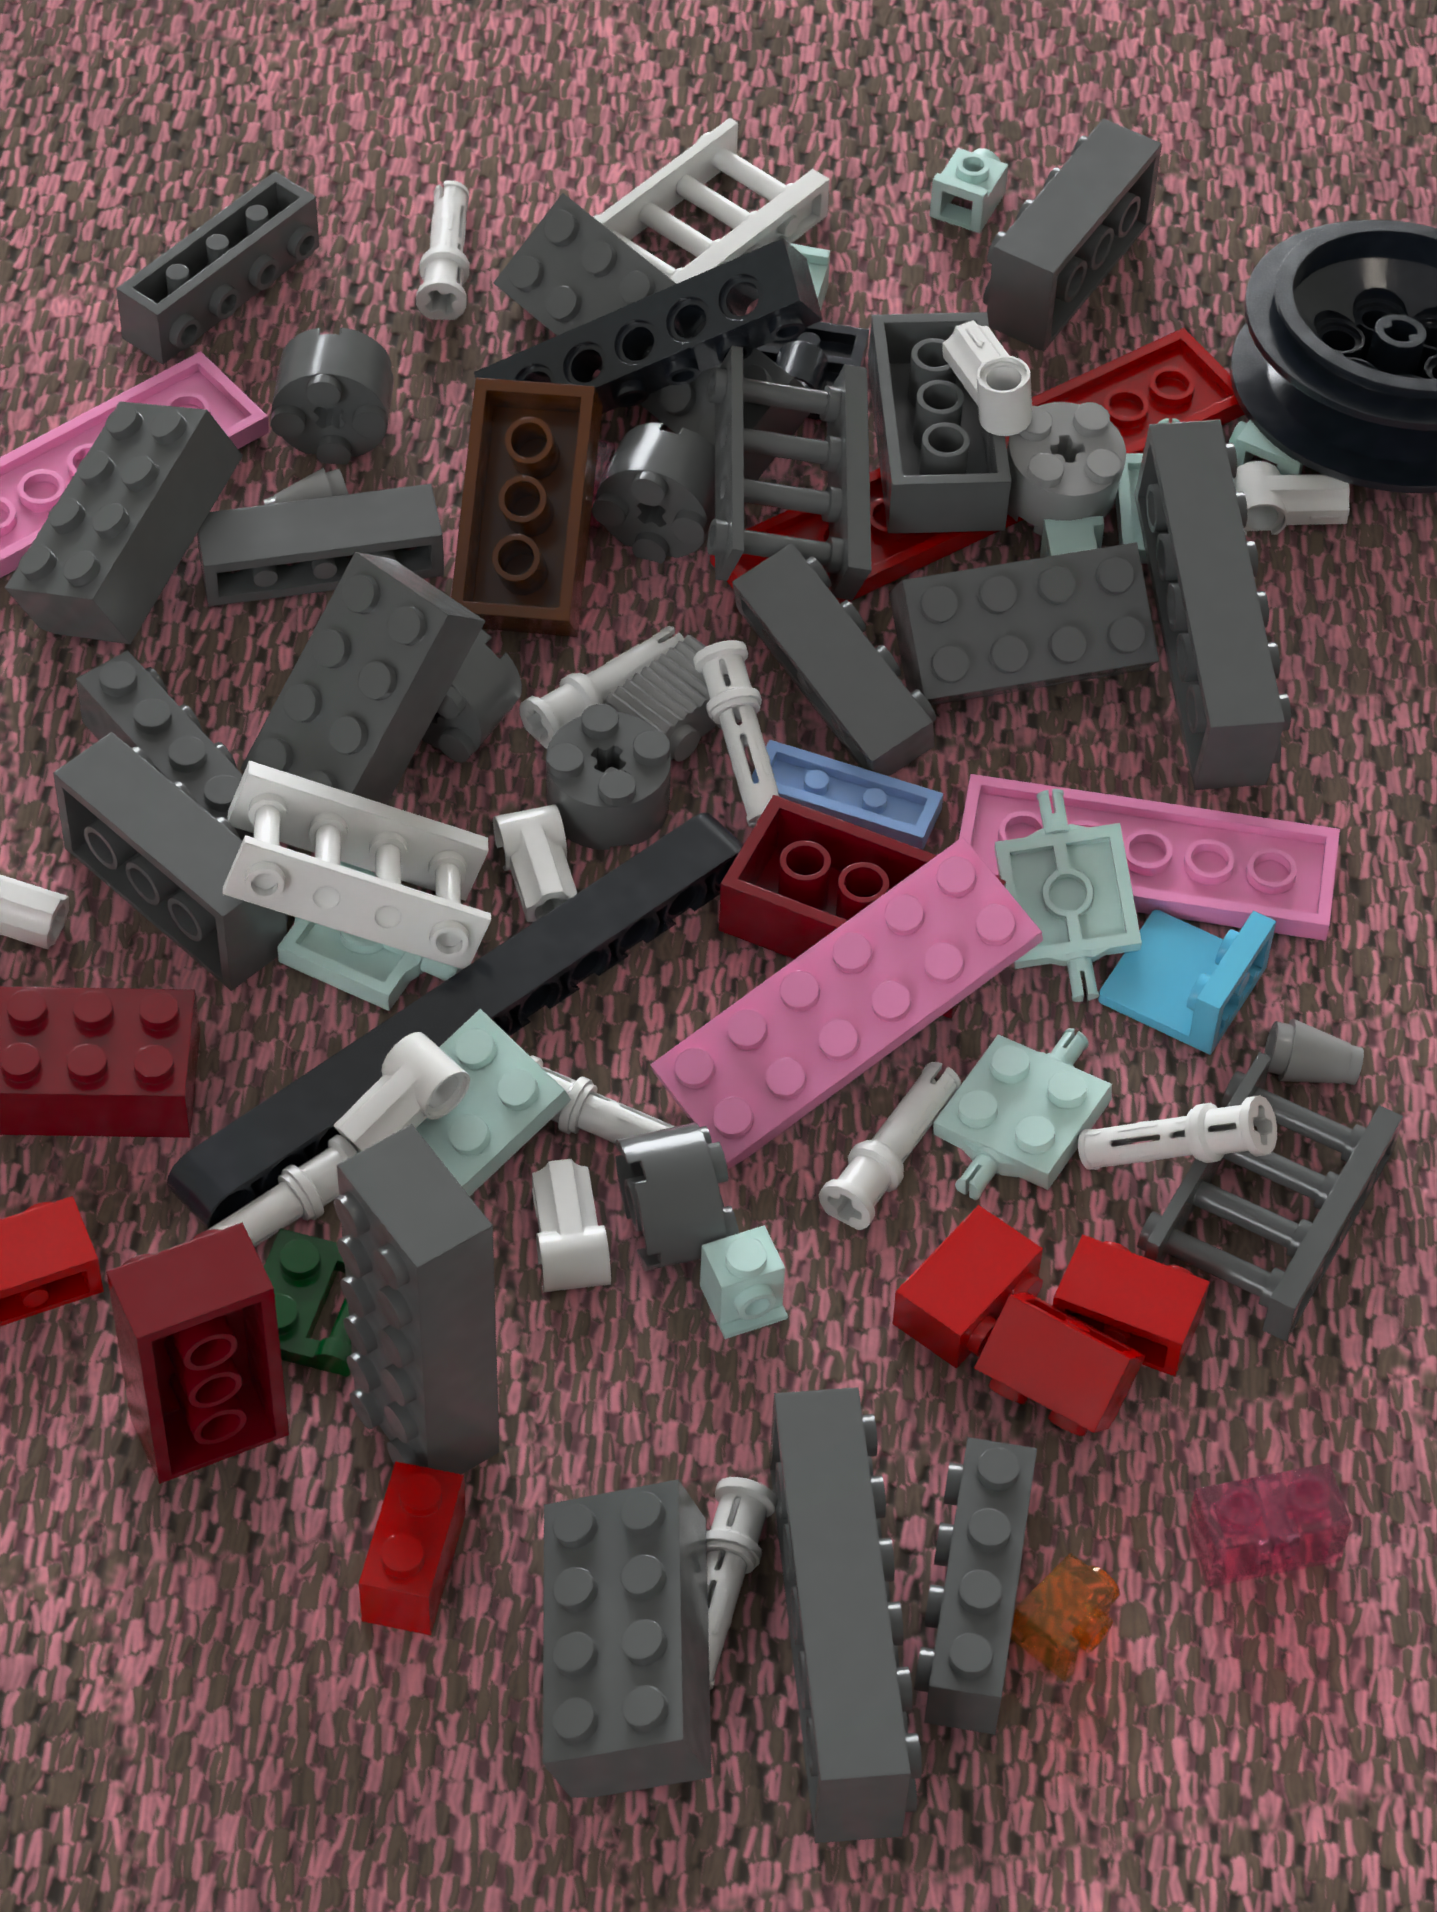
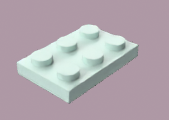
(502, 1108)

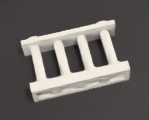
(788, 215)
(366, 835)

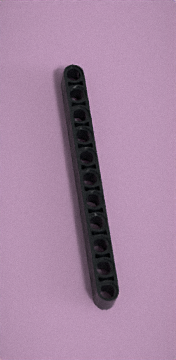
(507, 984)

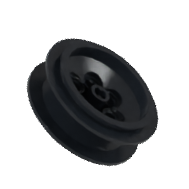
(1346, 352)

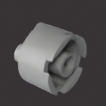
(1065, 464)

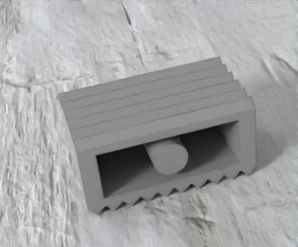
(670, 698)

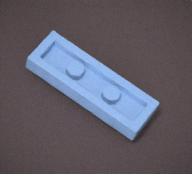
(855, 794)

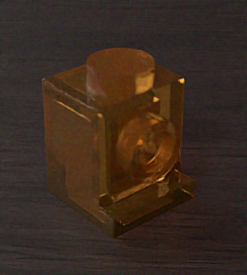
(1065, 1614)

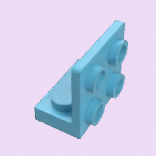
(1188, 978)

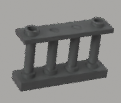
(842, 454)
(1308, 1243)

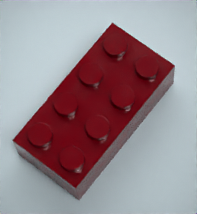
(807, 877)
(97, 1061)
(199, 1351)

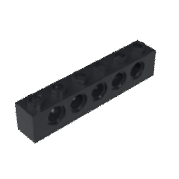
(668, 319)

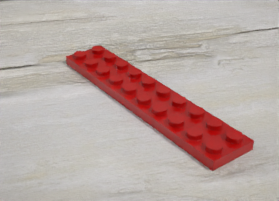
(1138, 389)

